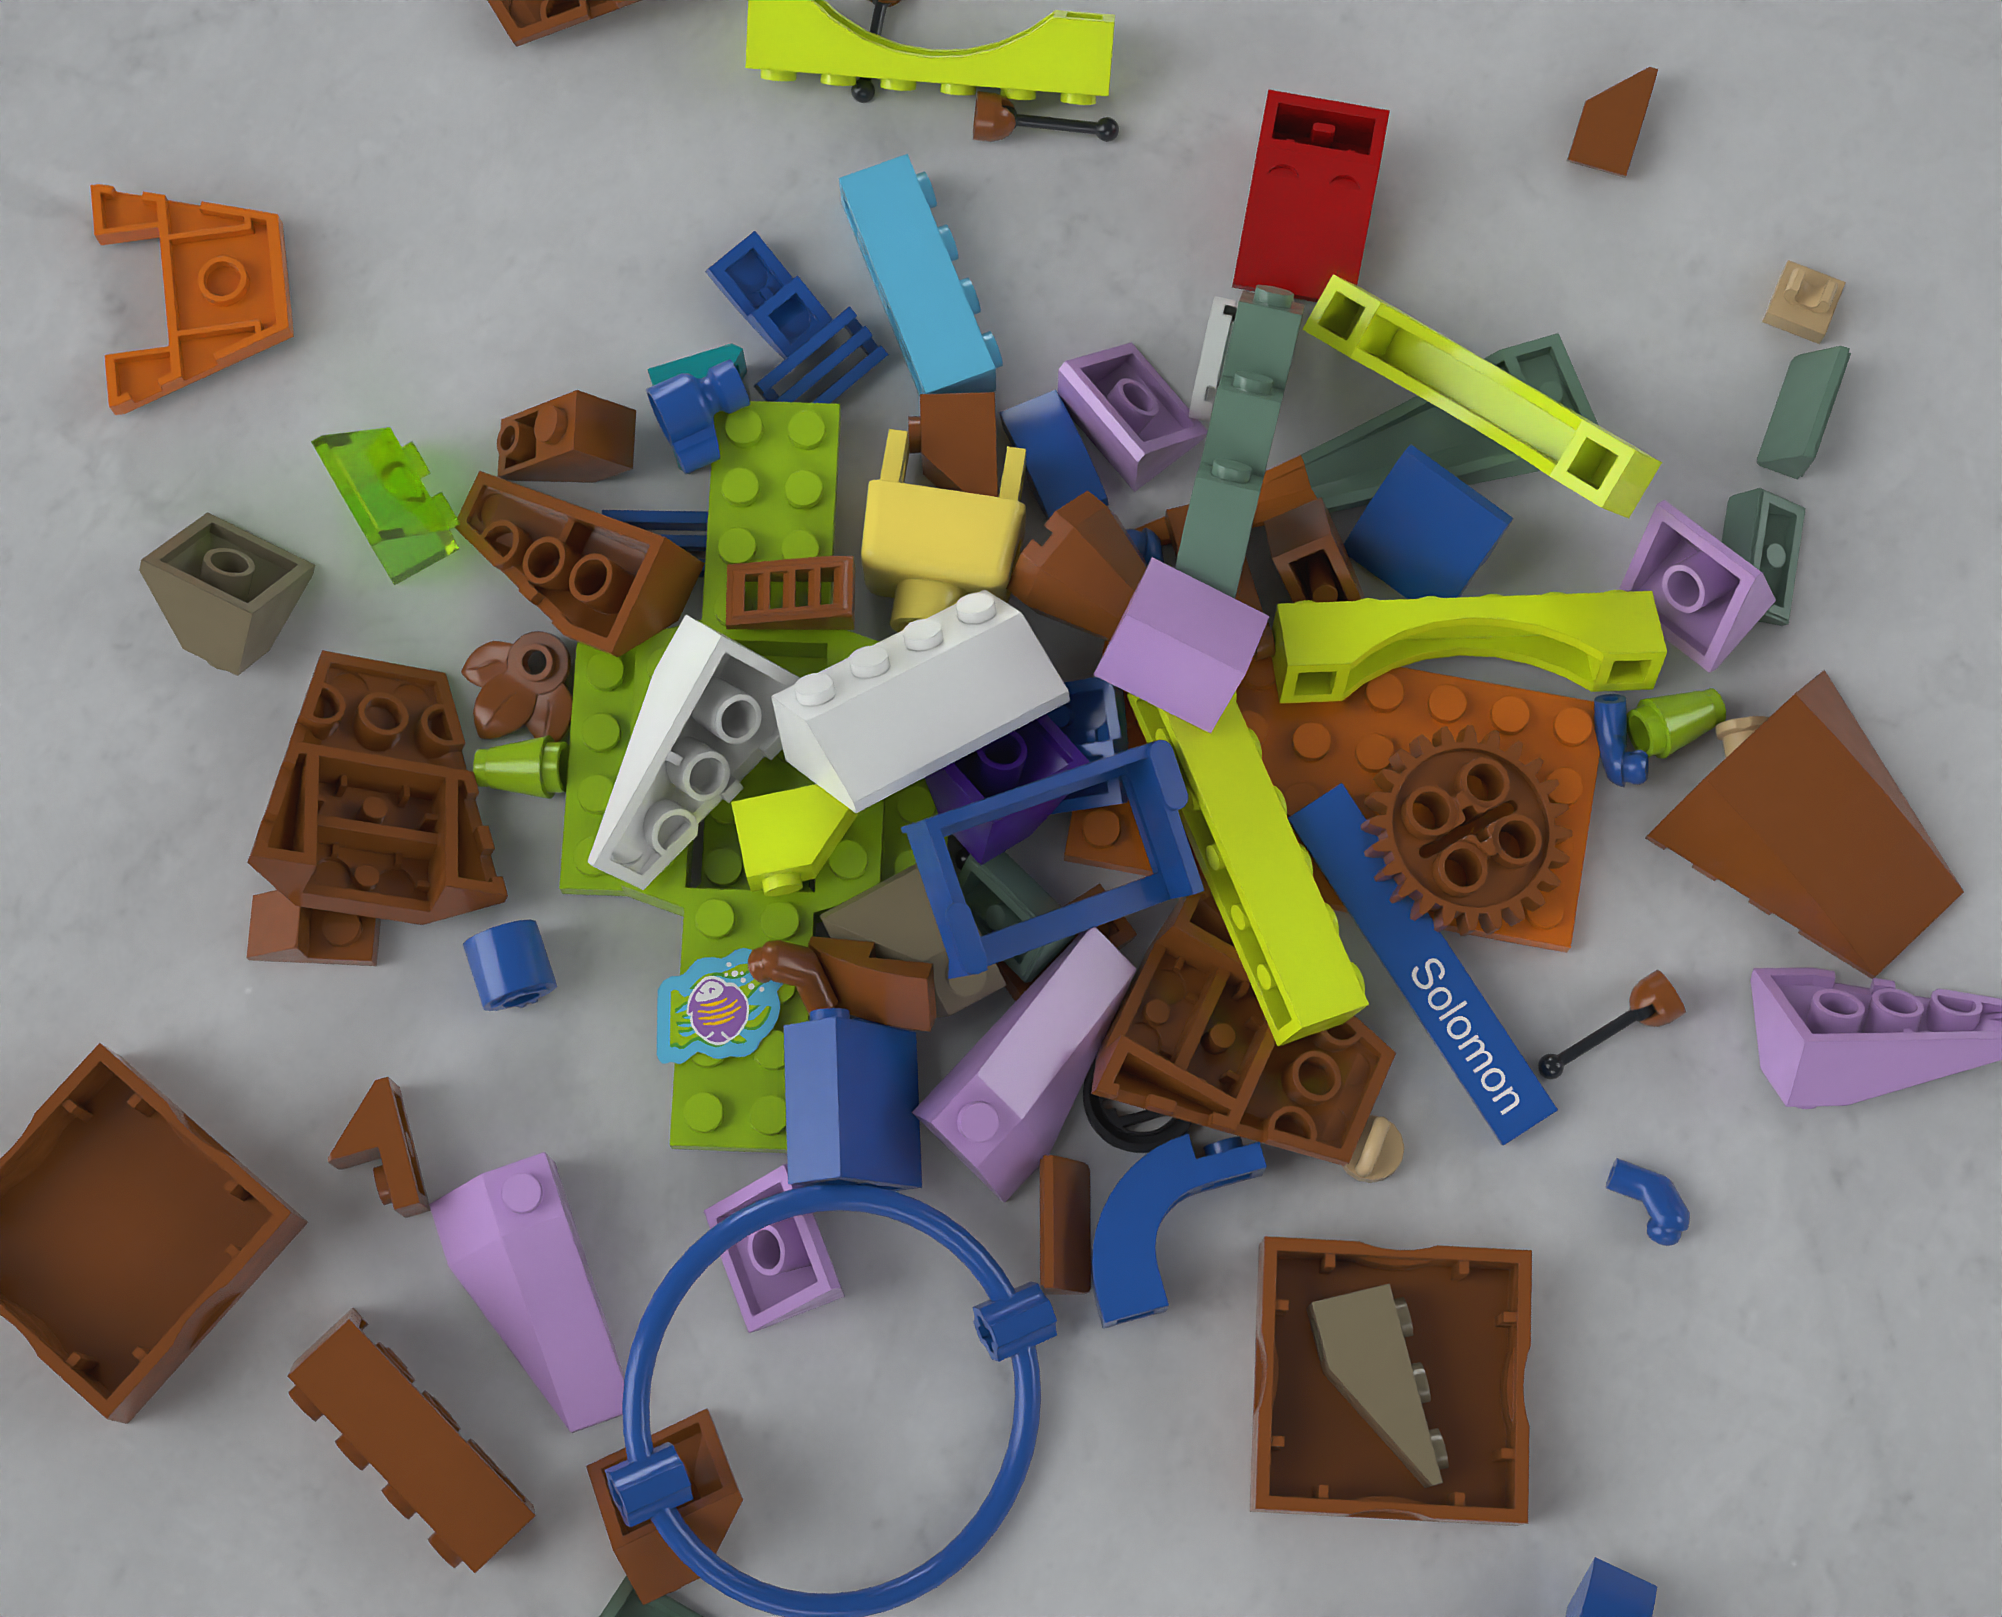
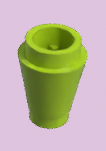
(1673, 721)
(524, 767)

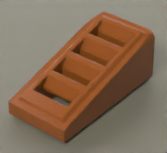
(789, 571)

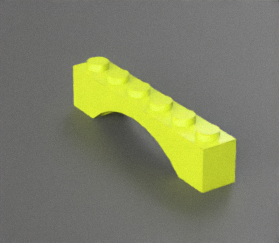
(1058, 54)
(1483, 397)
(1589, 638)

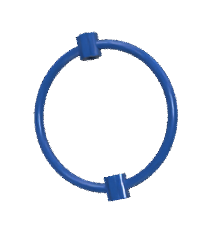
(656, 1479)

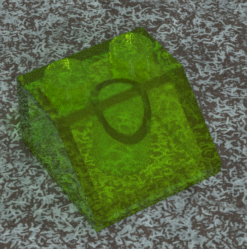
(389, 499)

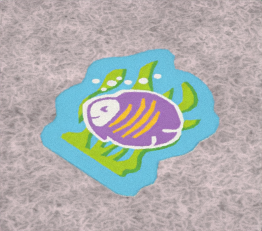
(714, 1010)

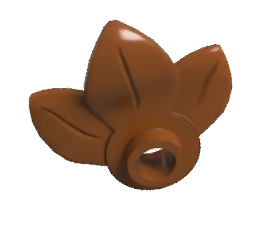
(516, 696)

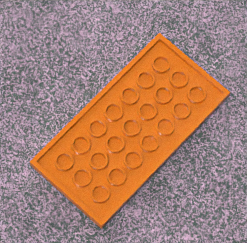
(1350, 741)

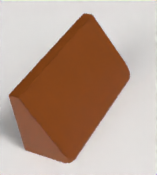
(1064, 1226)

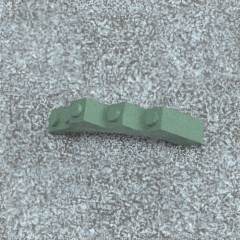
(1239, 438)

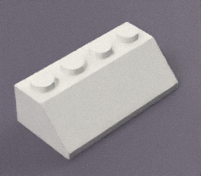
(917, 700)

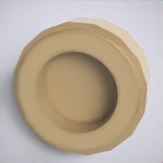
(1377, 1151)

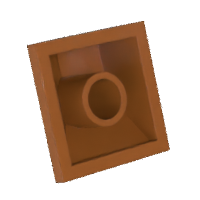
(641, 1549)

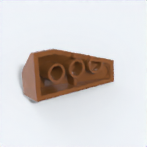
(580, 568)

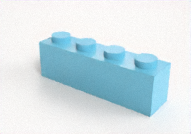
(917, 279)

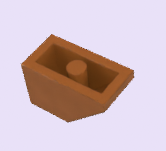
(957, 441)
(1312, 555)

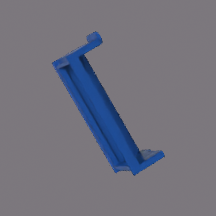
(1155, 796)

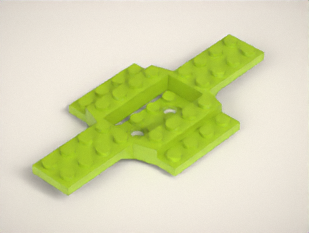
(766, 503)

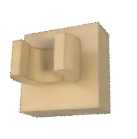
(1803, 302)

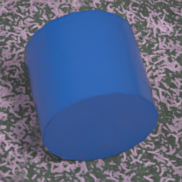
(510, 965)

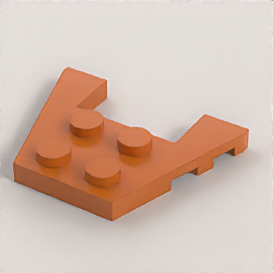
(220, 289)

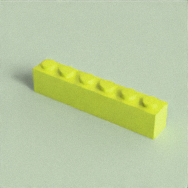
(1259, 875)

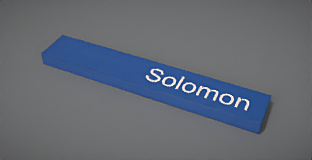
(1424, 970)

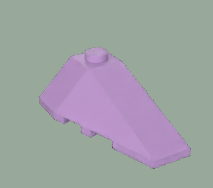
(1857, 1043)
(1022, 1077)
(527, 1272)

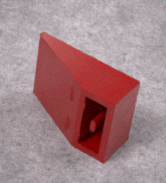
(1310, 194)

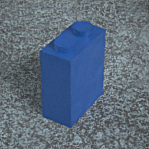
(851, 1102)

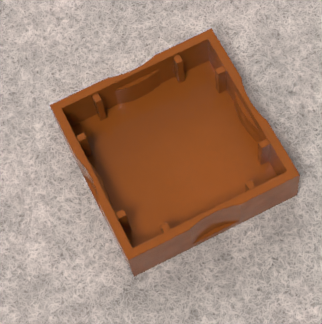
(126, 1234)
(1474, 1345)

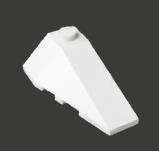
(692, 745)

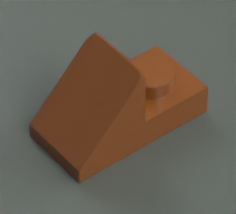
(309, 935)
(383, 1133)

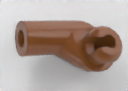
(793, 966)

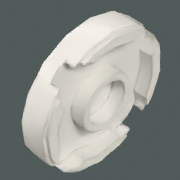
(1212, 357)

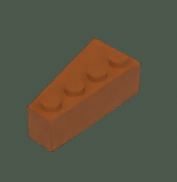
(410, 1443)

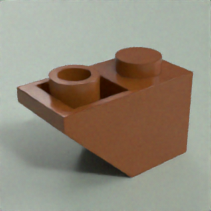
(567, 440)

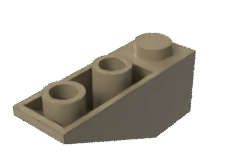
(1369, 1364)

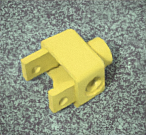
(937, 542)

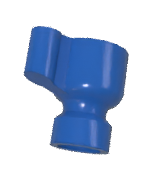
(687, 411)

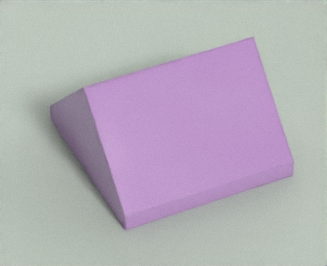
(1128, 412)
(1699, 586)
(1182, 645)
(779, 1267)

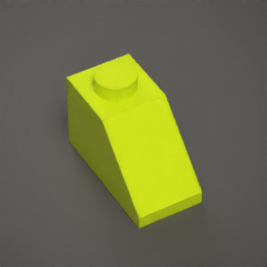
(789, 836)

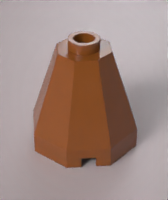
(1082, 570)

